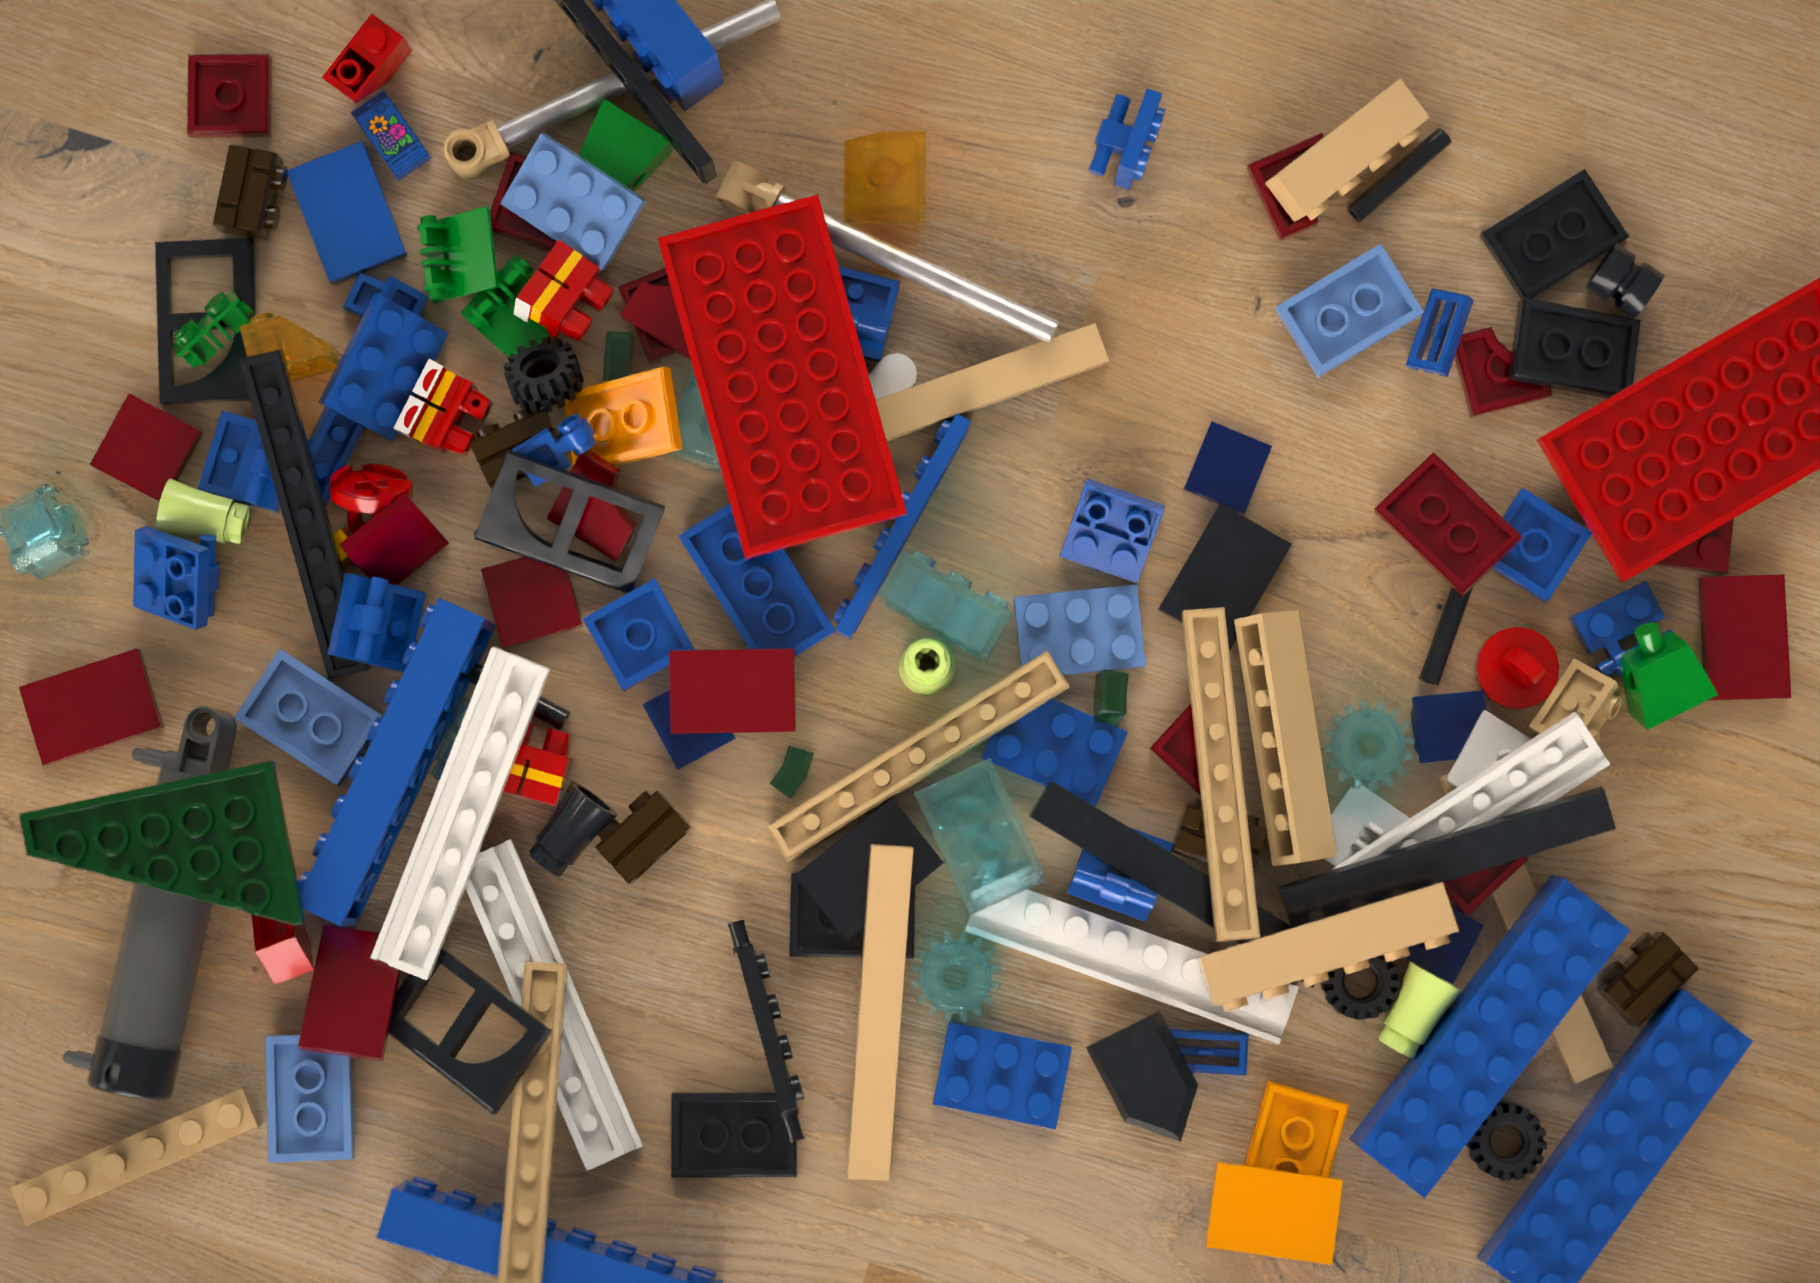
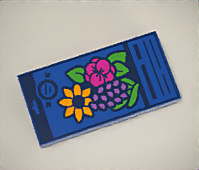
(391, 135)

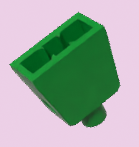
(624, 146)
(1662, 677)

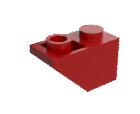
(368, 60)

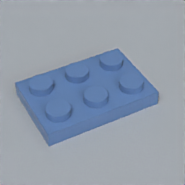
(573, 201)
(1349, 310)
(1082, 629)
(308, 717)
(308, 1103)

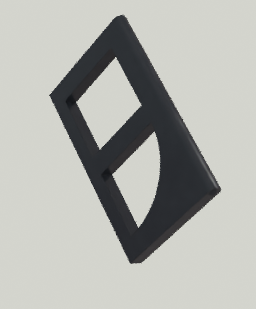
(227, 380)
(506, 529)
(484, 1082)

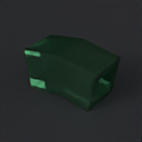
(618, 355)
(1110, 697)
(793, 771)

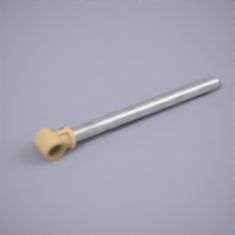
(493, 140)
(748, 191)

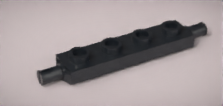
(775, 1047)

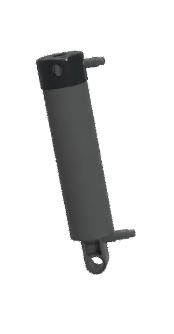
(158, 947)

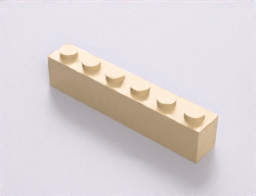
(1285, 737)
(1327, 945)

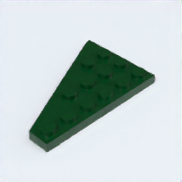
(192, 837)

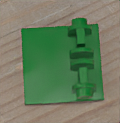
(458, 254)
(493, 310)
(191, 334)

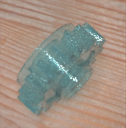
(1390, 743)
(955, 999)

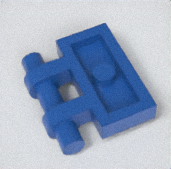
(1613, 620)

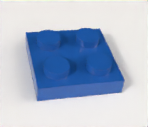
(1547, 545)
(637, 634)

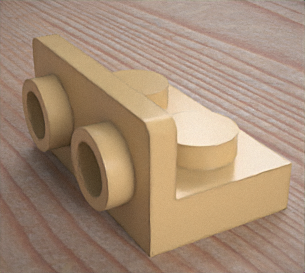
(1584, 692)

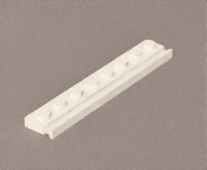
(1521, 780)
(460, 813)
(521, 935)
(1122, 958)

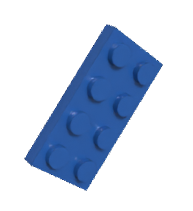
(758, 593)

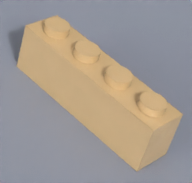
(1347, 151)

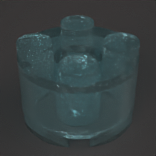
(42, 533)

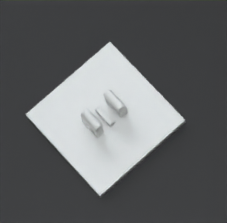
(1486, 745)
(1360, 821)

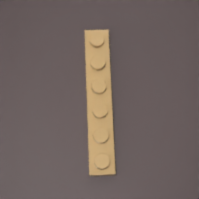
(135, 1156)

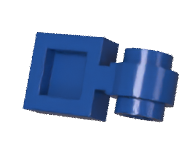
(574, 436)

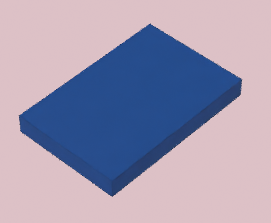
(346, 213)

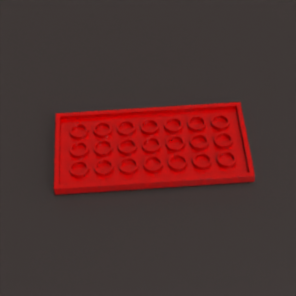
(782, 376)
(1697, 437)

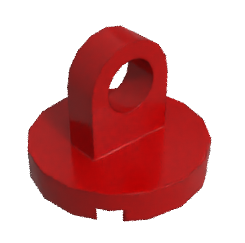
(367, 490)
(1517, 668)

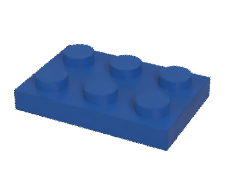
(382, 366)
(1059, 747)
(1002, 1075)

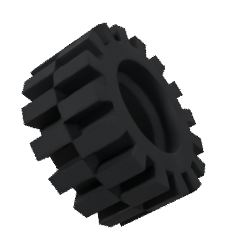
(549, 390)
(1369, 1006)
(1529, 1152)

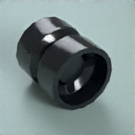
(1625, 281)

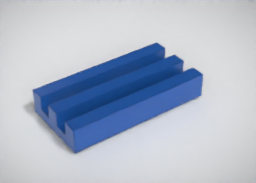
(1453, 337)
(1240, 1053)

